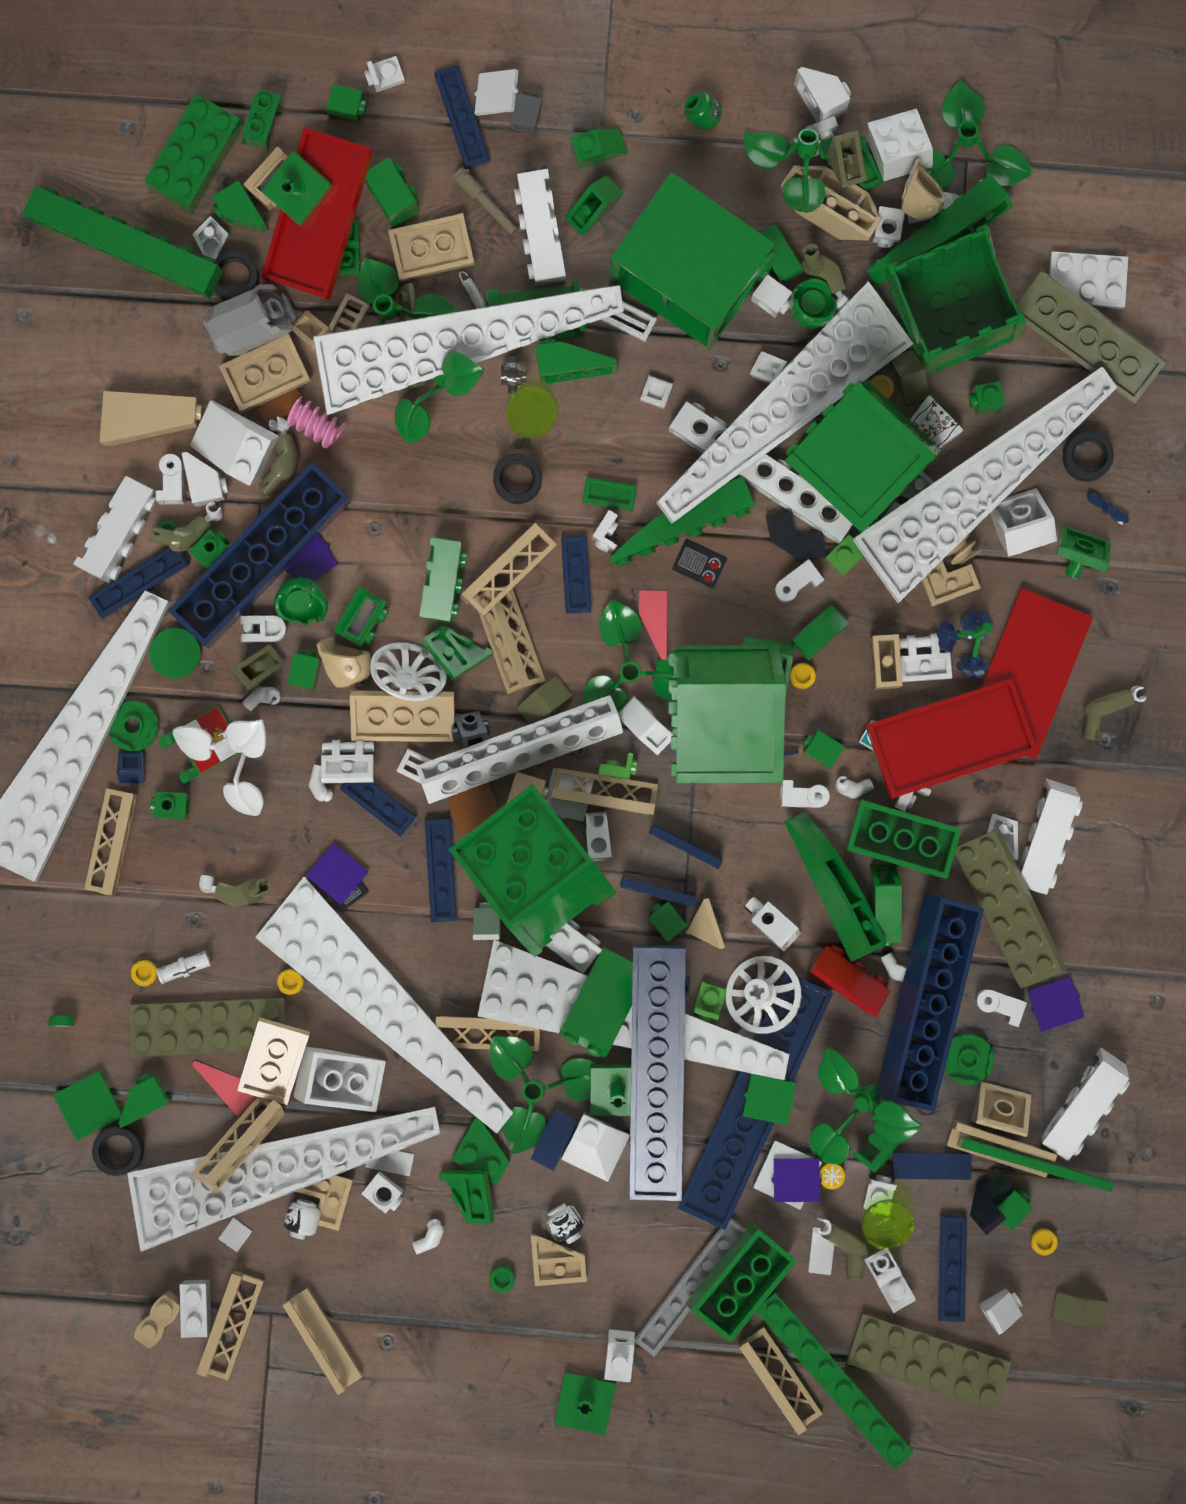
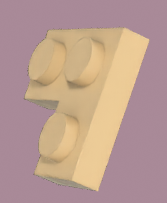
(946, 586)
(333, 1199)

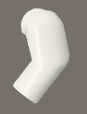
(262, 695)
(318, 788)
(852, 789)
(894, 970)
(432, 1237)

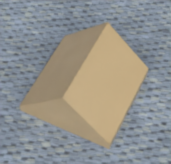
(1002, 1109)

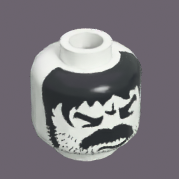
(302, 1218)
(564, 1223)

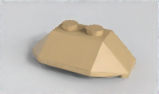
(845, 211)

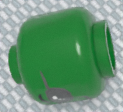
(703, 110)

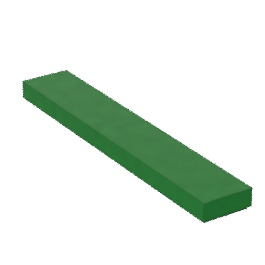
(1036, 1164)

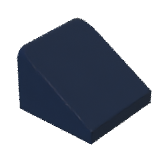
(131, 767)

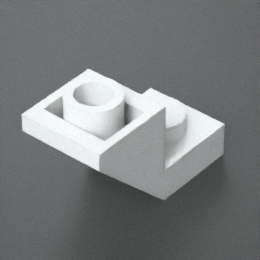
(645, 725)
(890, 1280)

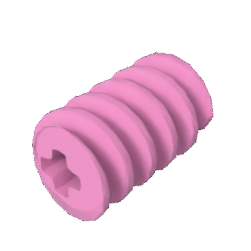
(314, 423)

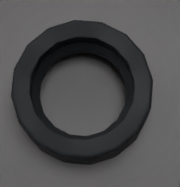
(237, 256)
(1104, 445)
(498, 475)
(100, 1161)

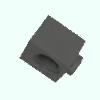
(526, 113)

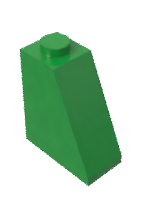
(887, 901)

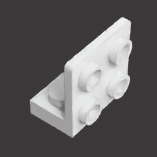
(574, 946)

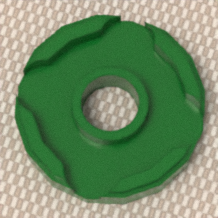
(147, 731)

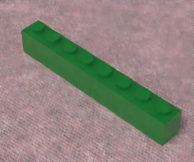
(123, 242)
(834, 1380)

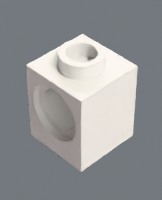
(893, 217)
(772, 296)
(371, 1193)

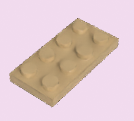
(389, 718)

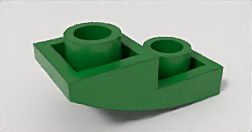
(351, 259)
(785, 262)
(820, 632)

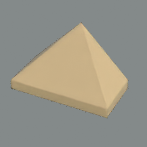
(308, 326)
(705, 925)

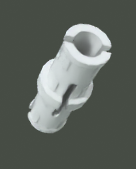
(183, 967)

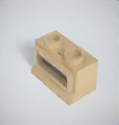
(263, 175)

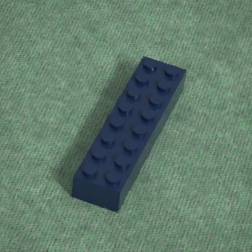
(260, 555)
(929, 1002)

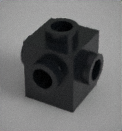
(470, 729)

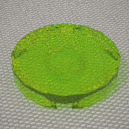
(531, 412)
(887, 1224)

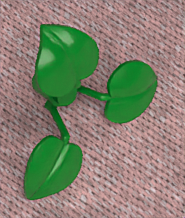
(965, 110)
(766, 150)
(380, 281)
(458, 379)
(617, 626)
(509, 1058)
(892, 1120)

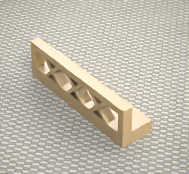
(501, 563)
(504, 642)
(604, 801)
(119, 843)
(482, 1023)
(960, 1129)
(241, 1147)
(220, 1323)
(322, 1340)
(774, 1389)

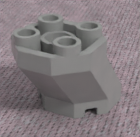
(249, 320)

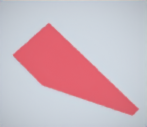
(654, 616)
(226, 1087)

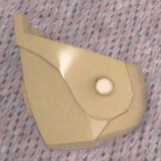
(921, 194)
(344, 663)

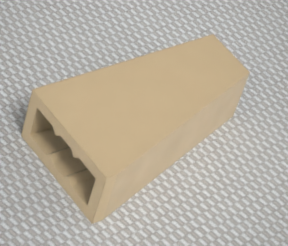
(142, 416)

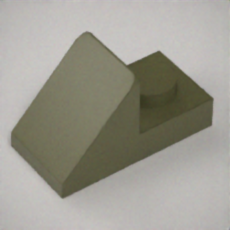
(258, 667)

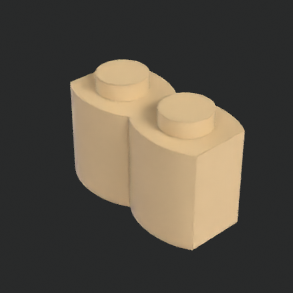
(155, 1325)

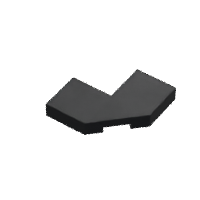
(801, 547)
(987, 1192)

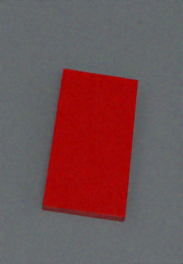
(312, 253)
(1039, 655)
(951, 738)

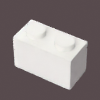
(195, 1308)

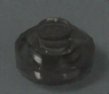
(513, 374)

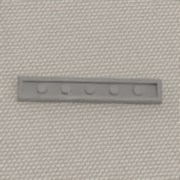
(674, 1306)

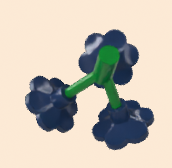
(975, 626)

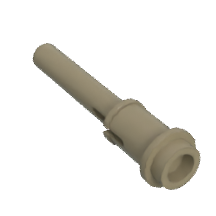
(476, 192)

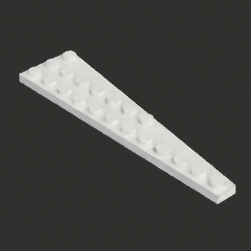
(846, 350)
(391, 356)
(936, 520)
(54, 774)
(339, 964)
(542, 993)
(174, 1202)

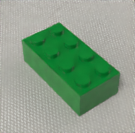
(193, 153)
(902, 839)
(741, 1282)

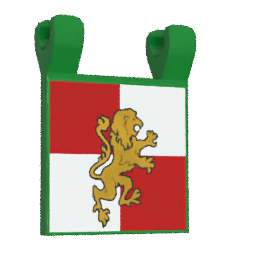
(214, 724)

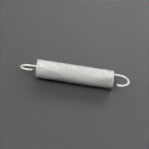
(473, 292)

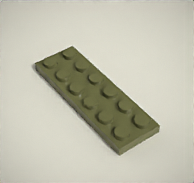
(1089, 336)
(1009, 909)
(199, 1026)
(928, 1362)

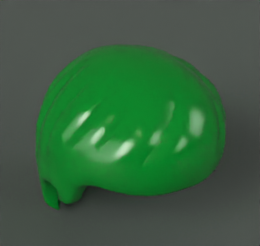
(812, 303)
(301, 601)

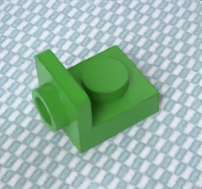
(845, 555)
(614, 768)
(709, 1002)

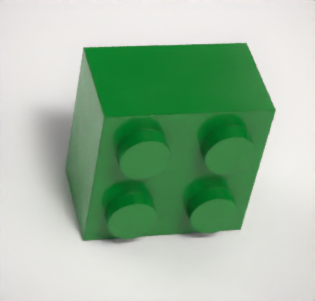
(391, 193)

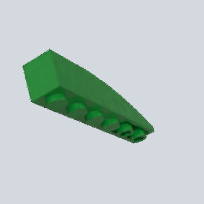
(969, 211)
(726, 502)
(836, 889)

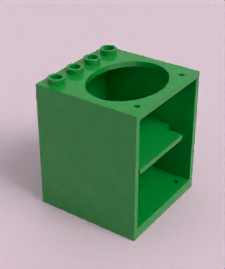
(691, 261)

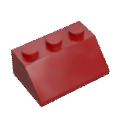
(850, 980)

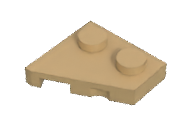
(556, 1263)

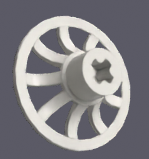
(405, 677)
(762, 994)

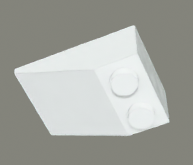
(234, 443)
(339, 1079)

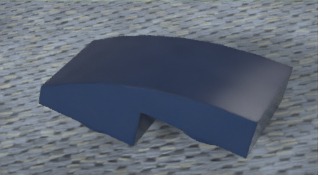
(554, 1140)

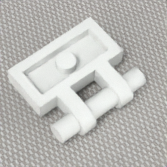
(925, 666)
(347, 768)

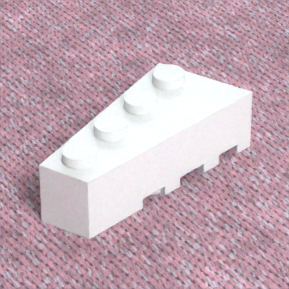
(541, 228)
(117, 530)
(1049, 836)
(1086, 1105)

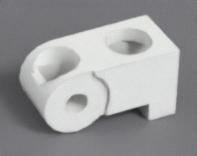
(173, 481)
(790, 585)
(811, 797)
(598, 836)
(991, 1001)

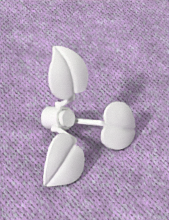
(244, 737)

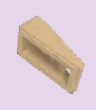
(342, 310)

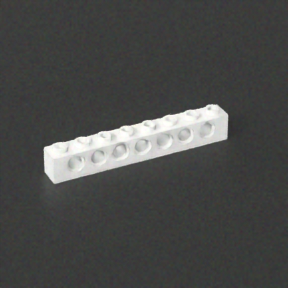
(769, 486)
(519, 749)

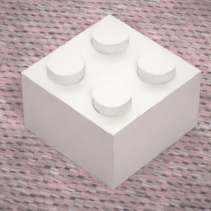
(898, 143)

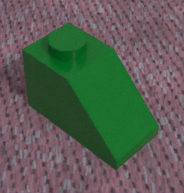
(597, 146)
(594, 205)
(237, 208)
(144, 1099)

